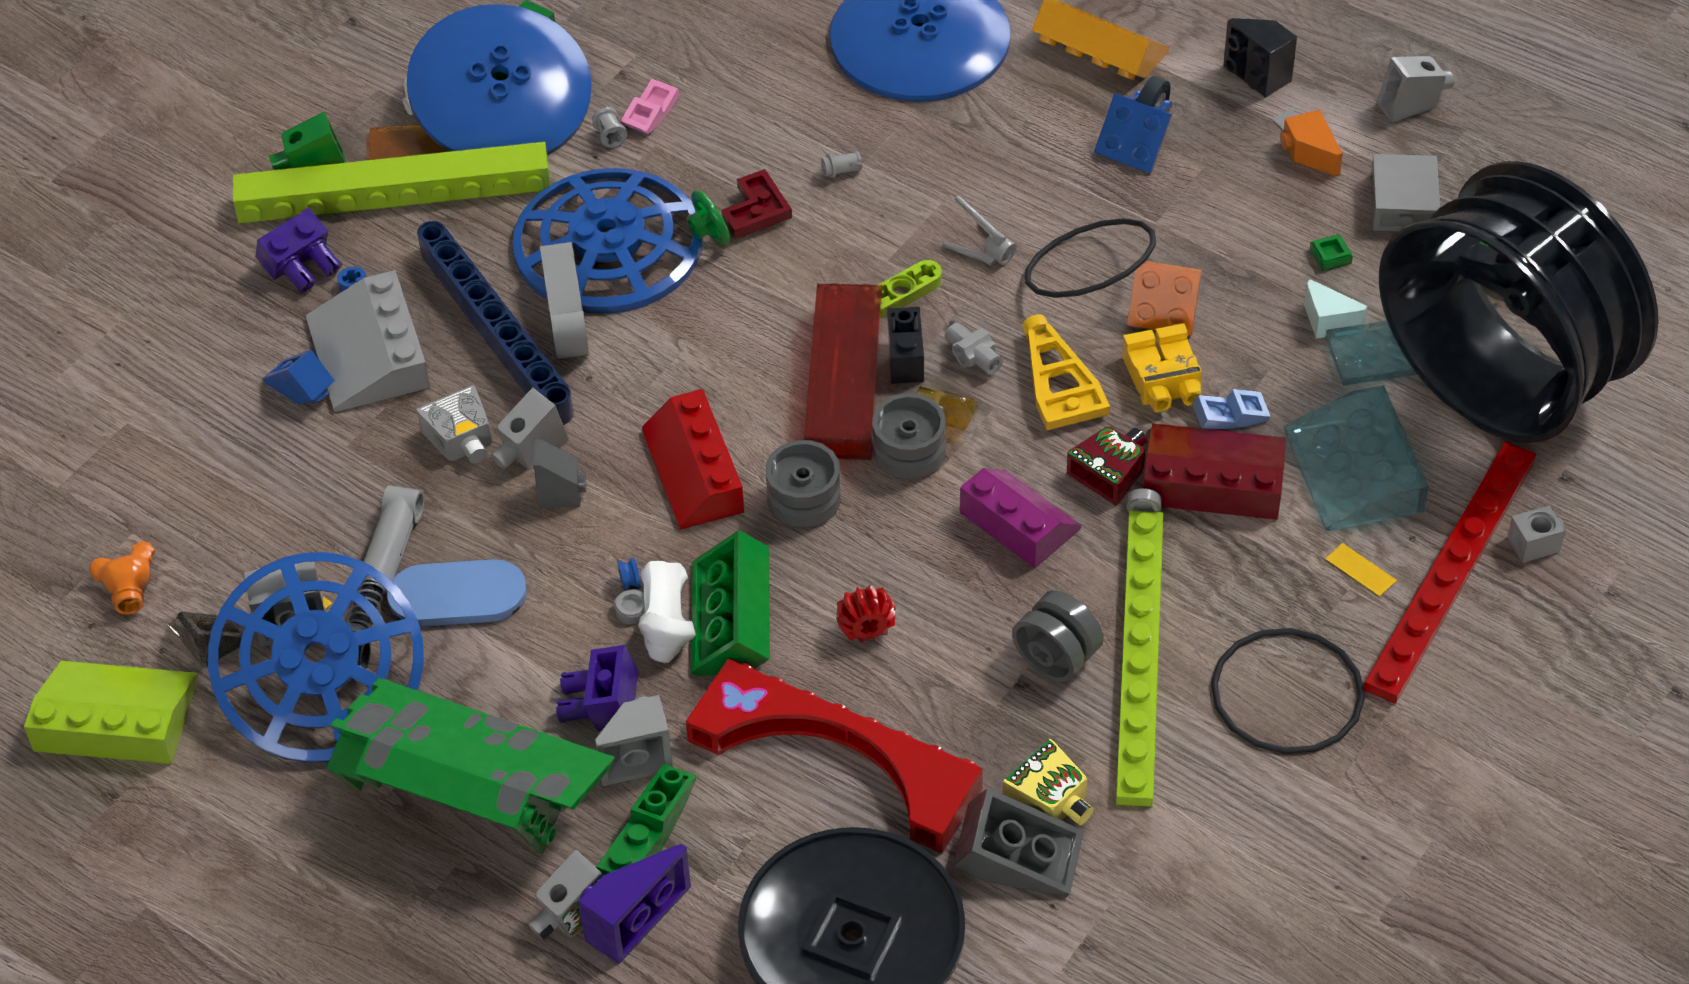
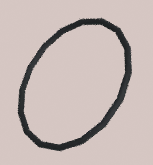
(1131, 269)
(1288, 750)

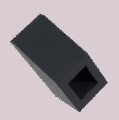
(905, 345)

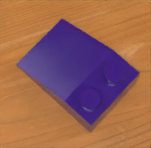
(632, 901)

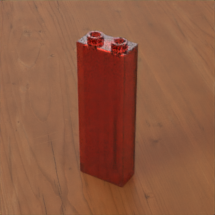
(844, 368)

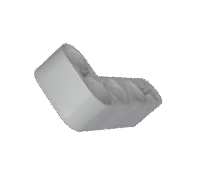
(564, 300)

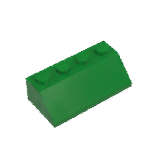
(730, 605)

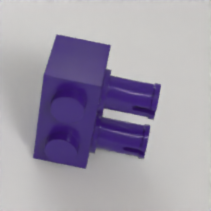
(292, 244)
(606, 686)

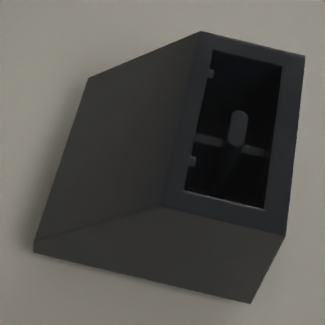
(1260, 53)

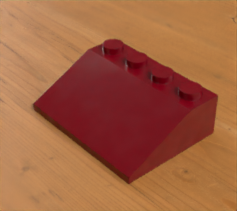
(1216, 470)

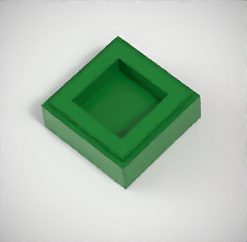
(1331, 252)

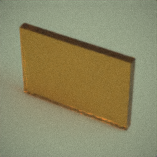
(401, 142)

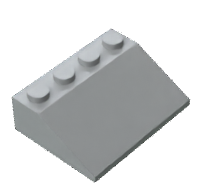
(368, 343)

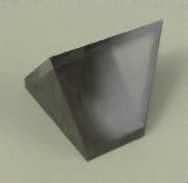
(195, 633)

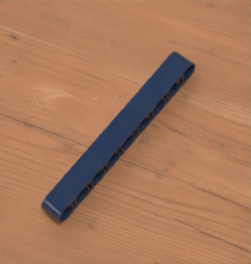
(492, 317)

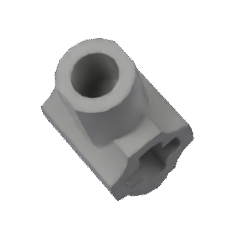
(973, 348)

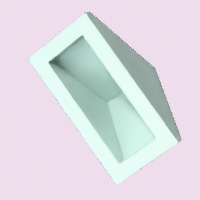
(1331, 309)

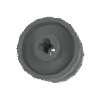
(909, 436)
(803, 483)
(1057, 636)

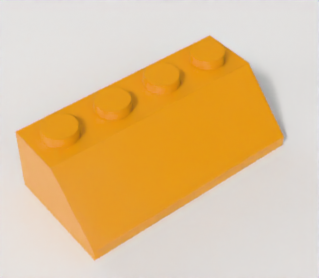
(1097, 38)

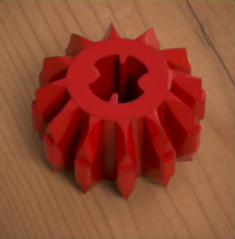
(865, 613)

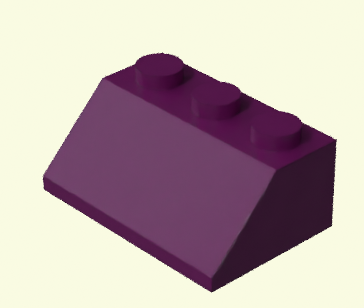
(1015, 515)

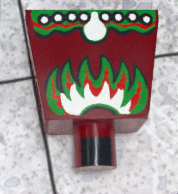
(1108, 462)

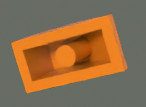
(1312, 142)

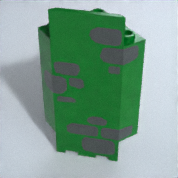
(464, 760)

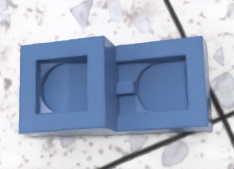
(1237, 410)

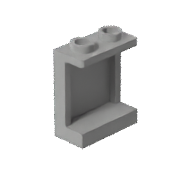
(1403, 190)

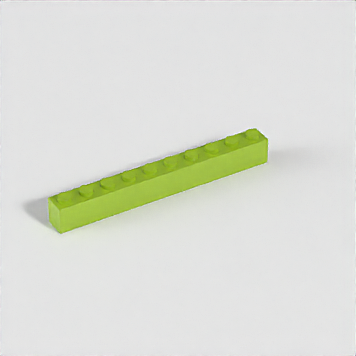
(391, 182)

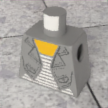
(457, 425)

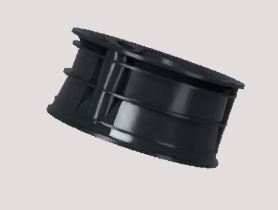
(1554, 264)

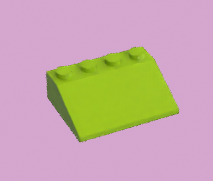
(111, 712)

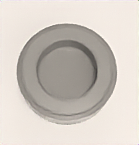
(1144, 500)
(630, 606)

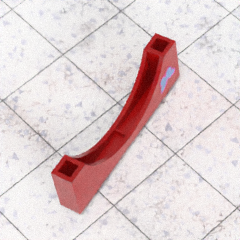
(753, 706)

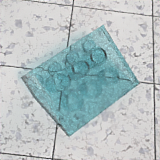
(1358, 460)

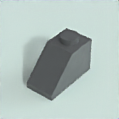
(557, 476)

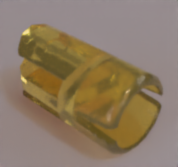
(957, 408)

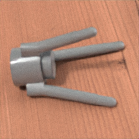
(997, 246)

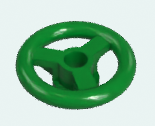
(707, 219)

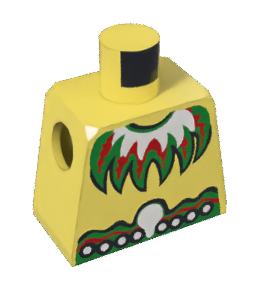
(1050, 784)

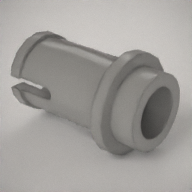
(840, 164)

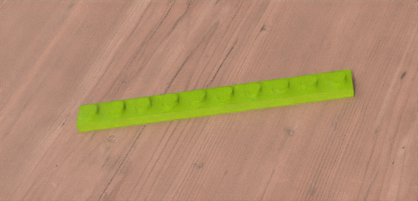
(1140, 660)

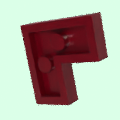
(762, 207)

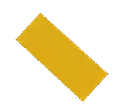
(1361, 569)

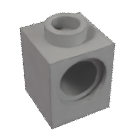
(1536, 533)

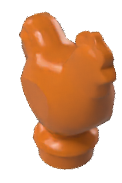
(125, 577)

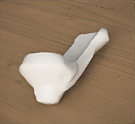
(663, 622)

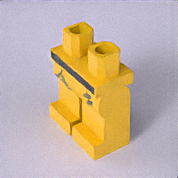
(1162, 366)

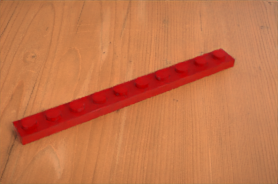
(1449, 573)

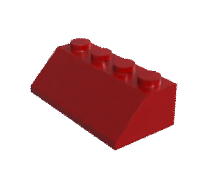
(693, 461)

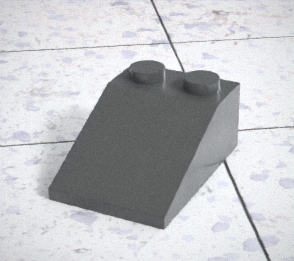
(1017, 845)

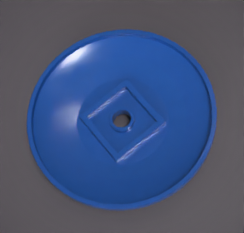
(941, 59)
(469, 109)

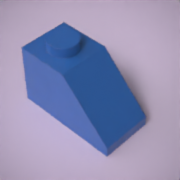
(300, 378)

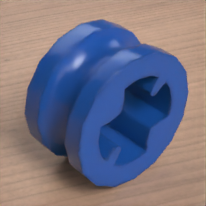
(349, 274)
(629, 574)

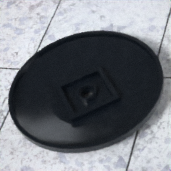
(844, 882)

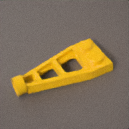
(1068, 405)

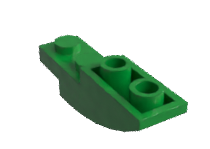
(650, 819)

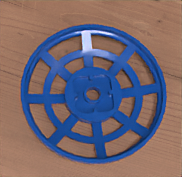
(615, 244)
(293, 640)

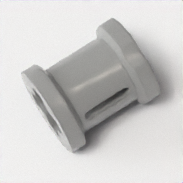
(609, 127)

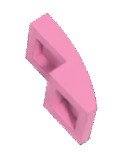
(651, 108)

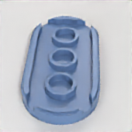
(460, 592)

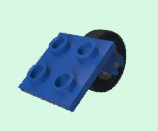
(1137, 125)

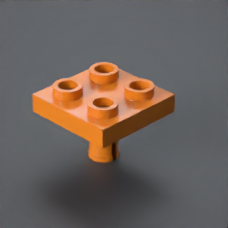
(1164, 296)

